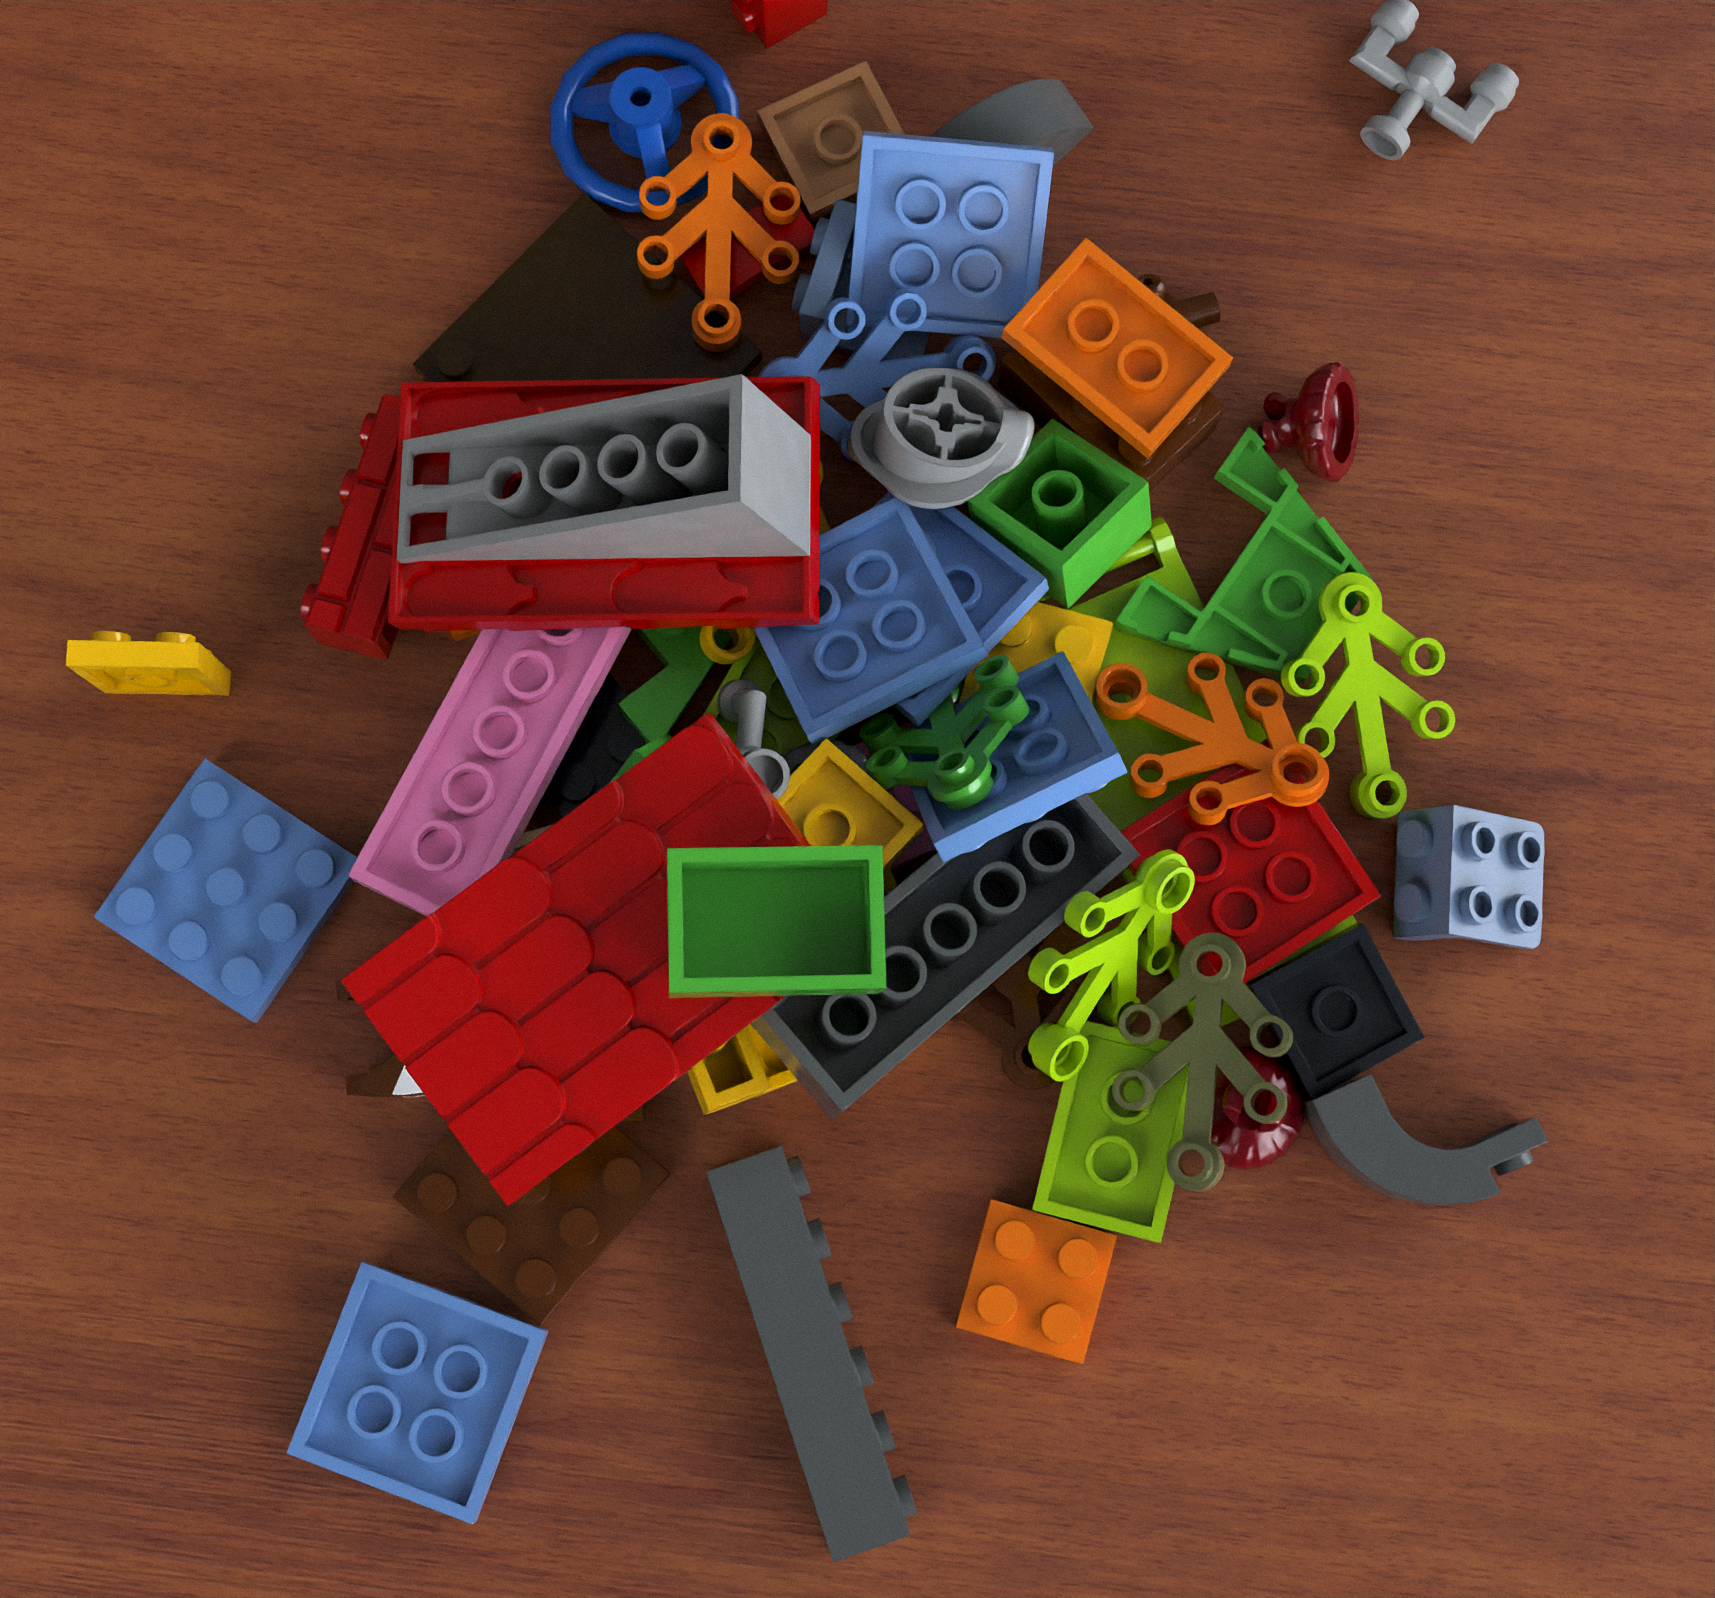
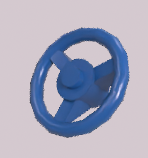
(639, 110)

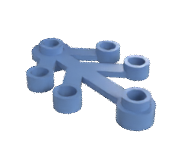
(864, 371)

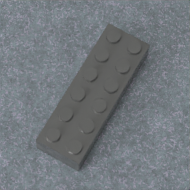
(945, 942)

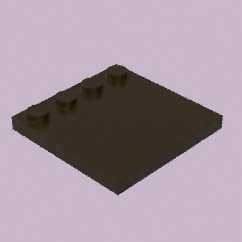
(582, 313)

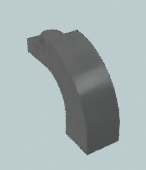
(1024, 114)
(1378, 1154)

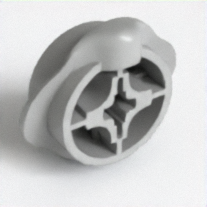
(940, 437)

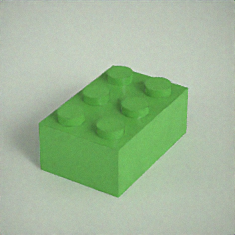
(775, 921)

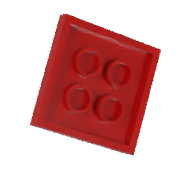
(1261, 874)

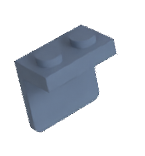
(831, 280)
(1468, 877)

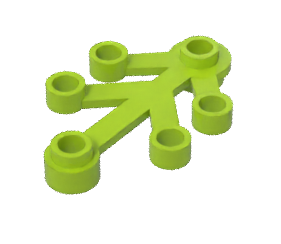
(1363, 685)
(1158, 890)

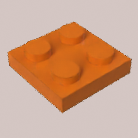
(1036, 1281)

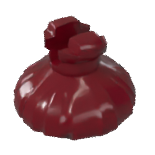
(1317, 422)
(1247, 1141)

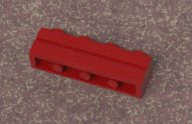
(352, 595)

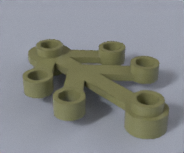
(1203, 1049)

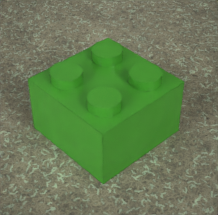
(1065, 511)

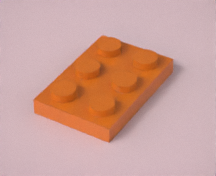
(1116, 347)

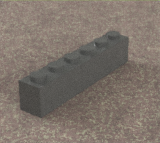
(809, 1354)

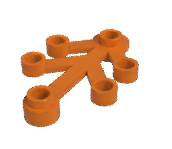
(719, 217)
(1217, 741)

